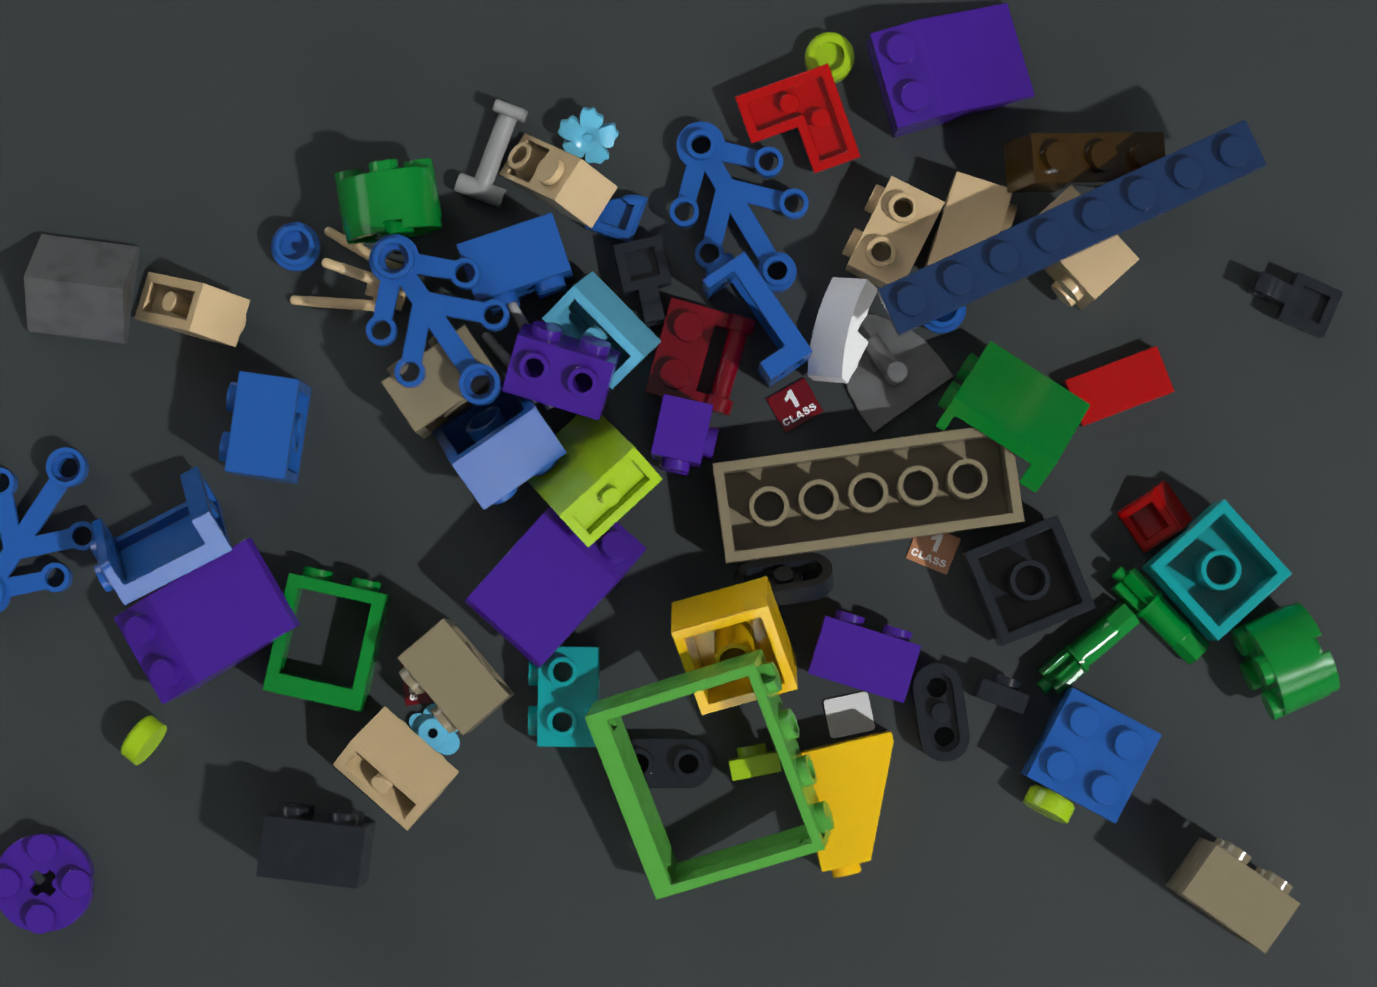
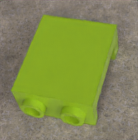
(595, 478)

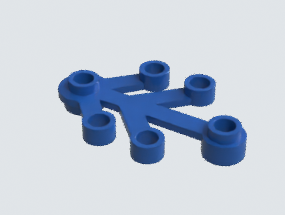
(733, 198)
(430, 312)
(22, 538)

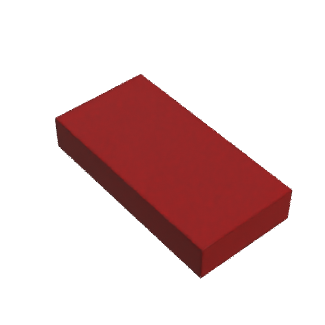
(1121, 385)

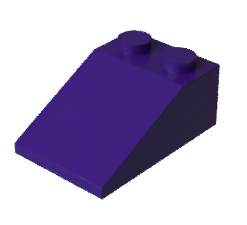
(948, 67)
(552, 584)
(206, 621)

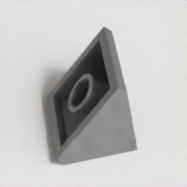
(81, 288)

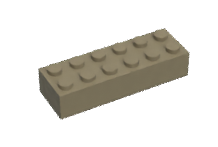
(865, 494)

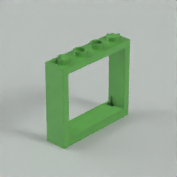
(638, 807)

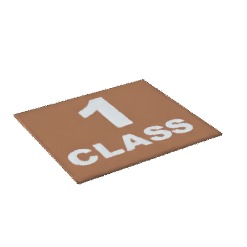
(934, 551)

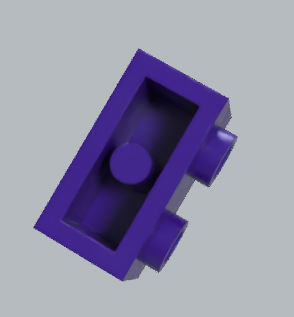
(561, 369)
(683, 435)
(864, 657)

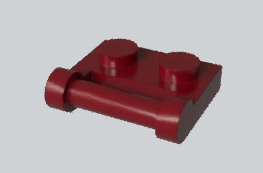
(684, 351)

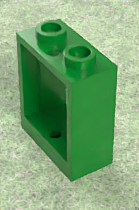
(321, 691)

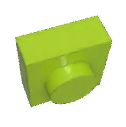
(754, 762)

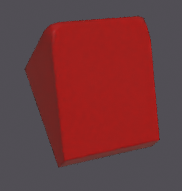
(1154, 516)

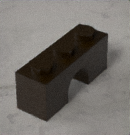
(1077, 159)

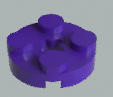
(72, 883)

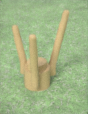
(354, 272)

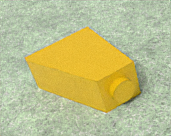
(853, 784)

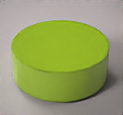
(832, 50)
(143, 739)
(1049, 804)

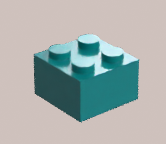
(1216, 570)

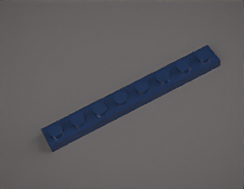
(1071, 228)

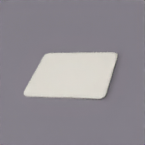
(849, 714)

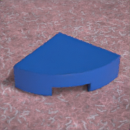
(620, 218)

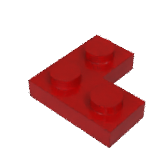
(804, 102)

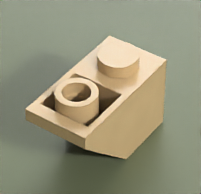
(558, 179)

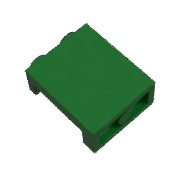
(1014, 409)

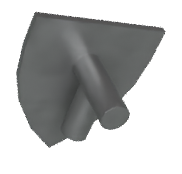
(892, 372)

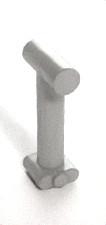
(481, 185)

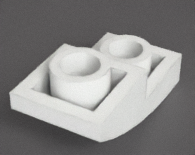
(835, 335)

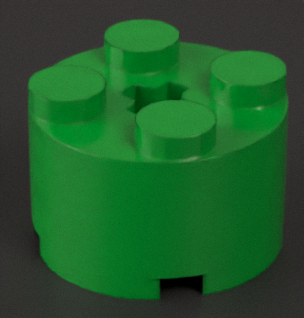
(388, 200)
(1285, 660)

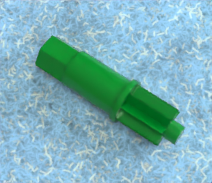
(1158, 613)
(1086, 649)

